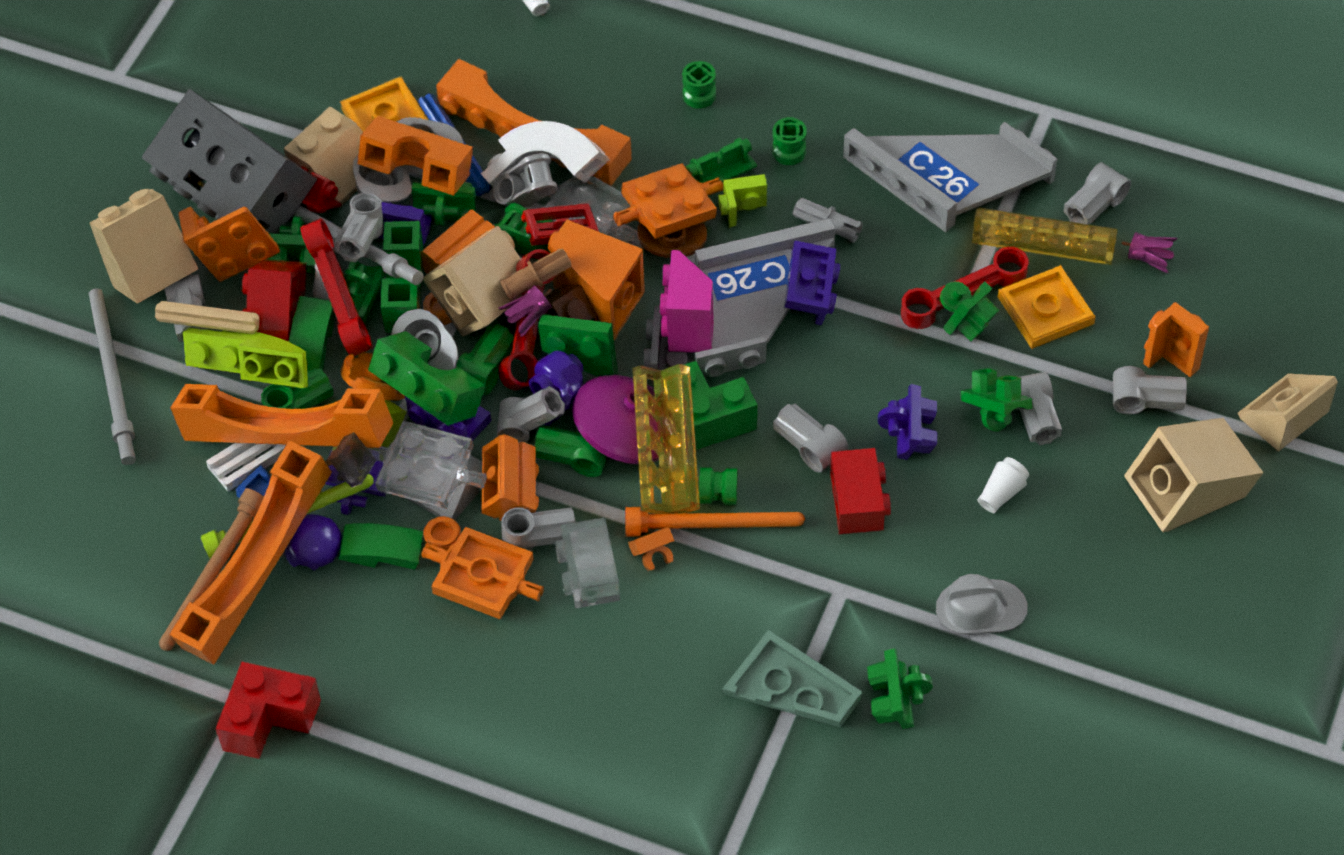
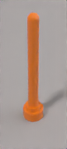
(639, 521)

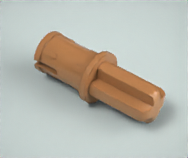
(536, 273)

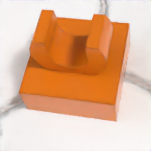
(653, 543)

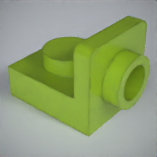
(742, 194)

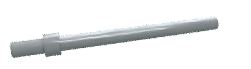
(391, 263)
(122, 428)

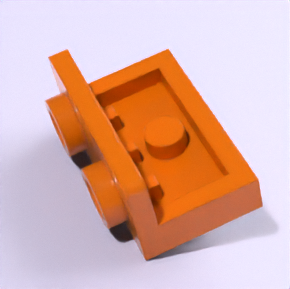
(1177, 338)

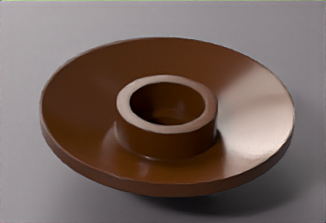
(684, 240)

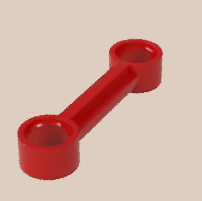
(990, 274)
(350, 327)
(523, 346)

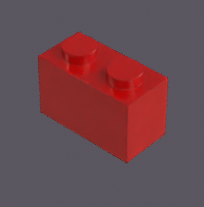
(858, 491)

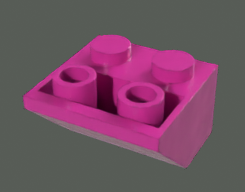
(686, 306)

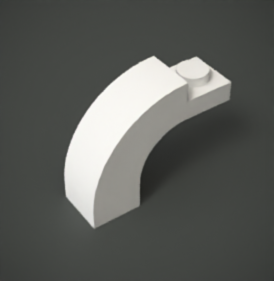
(558, 140)

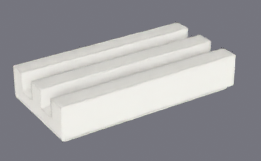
(238, 455)

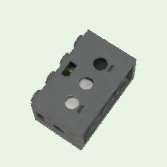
(233, 161)

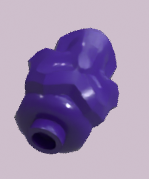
(561, 373)

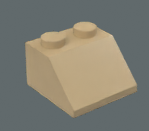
(329, 150)

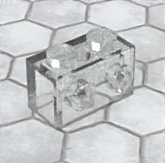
(589, 563)

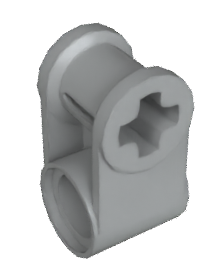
(525, 182)

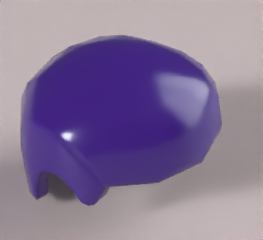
(314, 542)

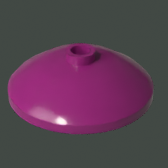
(608, 418)

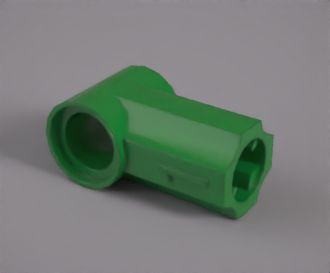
(487, 355)
(299, 398)
(569, 449)

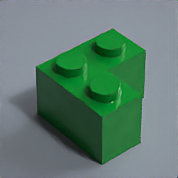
(721, 410)

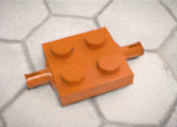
(668, 201)
(482, 572)

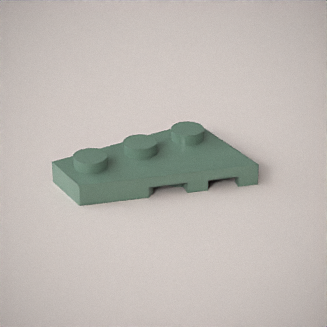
(793, 683)

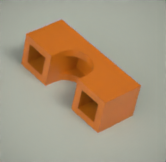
(393, 144)

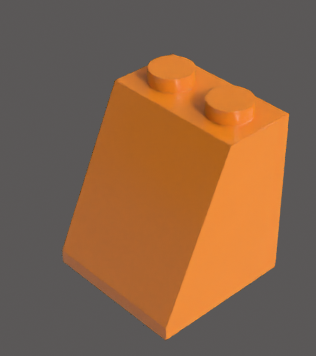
(605, 268)

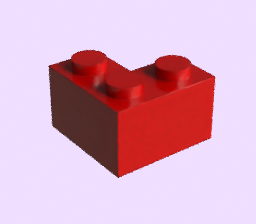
(273, 294)
(264, 699)

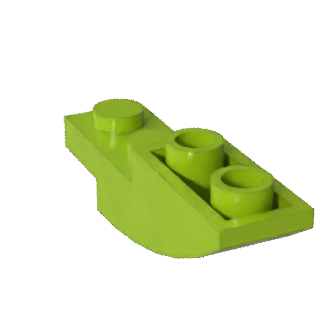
(254, 356)

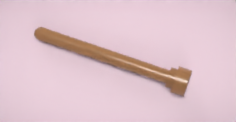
(248, 506)

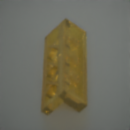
(1044, 236)
(672, 441)

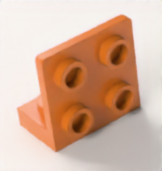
(227, 243)

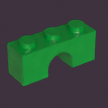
(397, 293)
(445, 394)

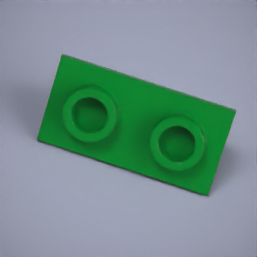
(726, 164)

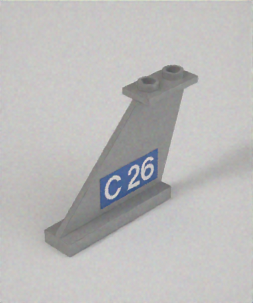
(950, 172)
(751, 293)

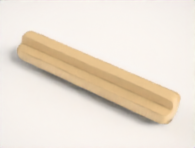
(207, 317)

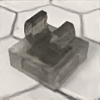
(351, 460)

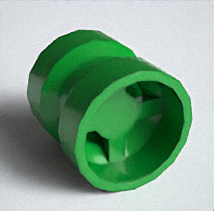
(699, 84)
(789, 141)
(718, 485)

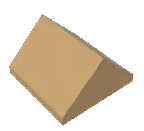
(1289, 407)

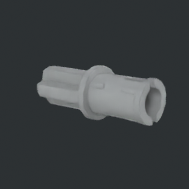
(843, 225)

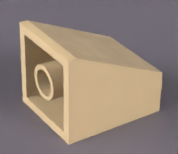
(142, 245)
(470, 281)
(1191, 471)

